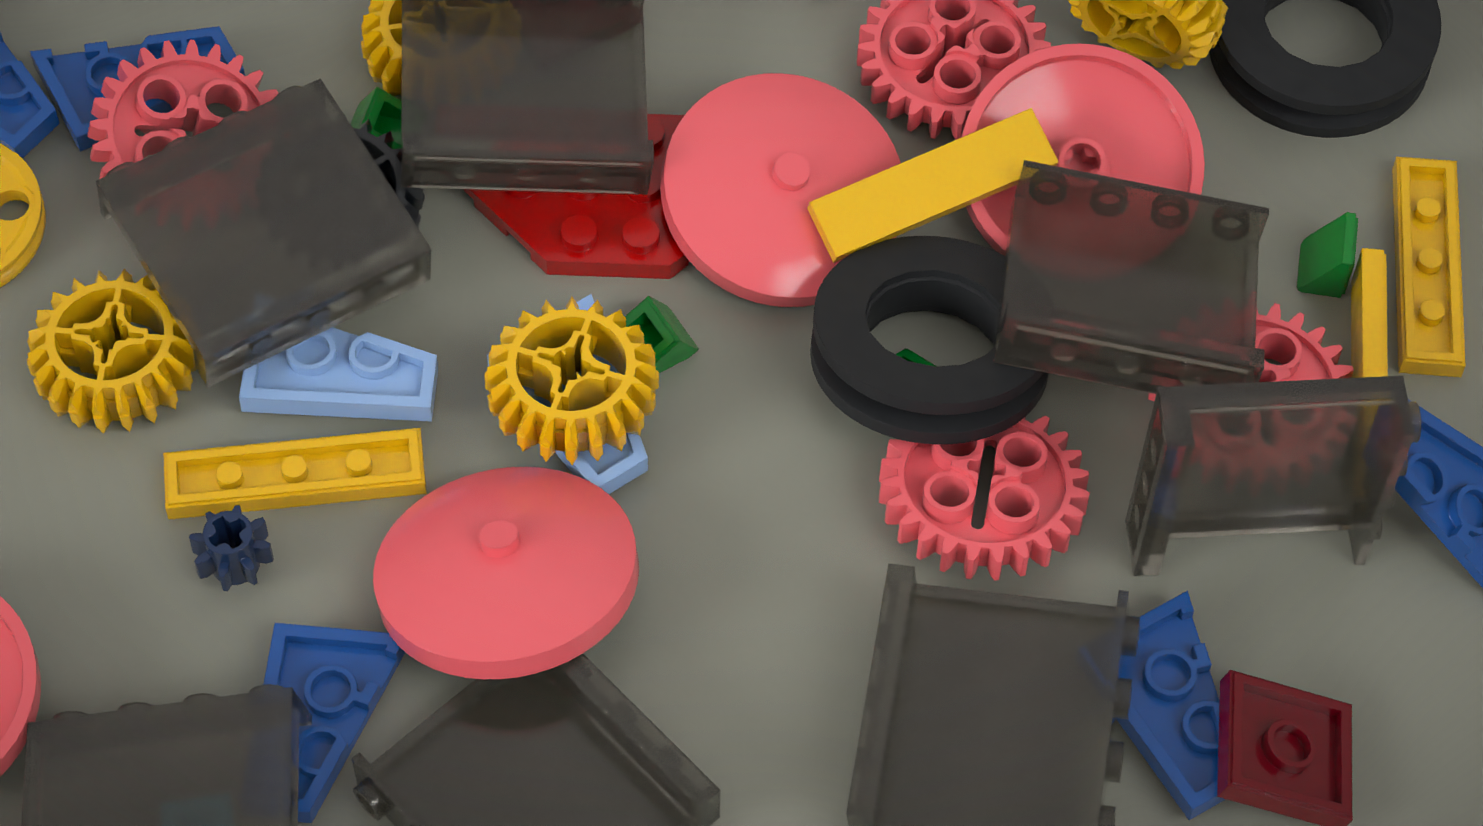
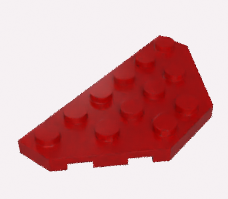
(593, 230)

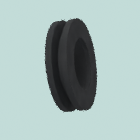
(1328, 98)
(904, 396)

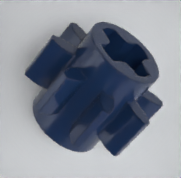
(231, 548)

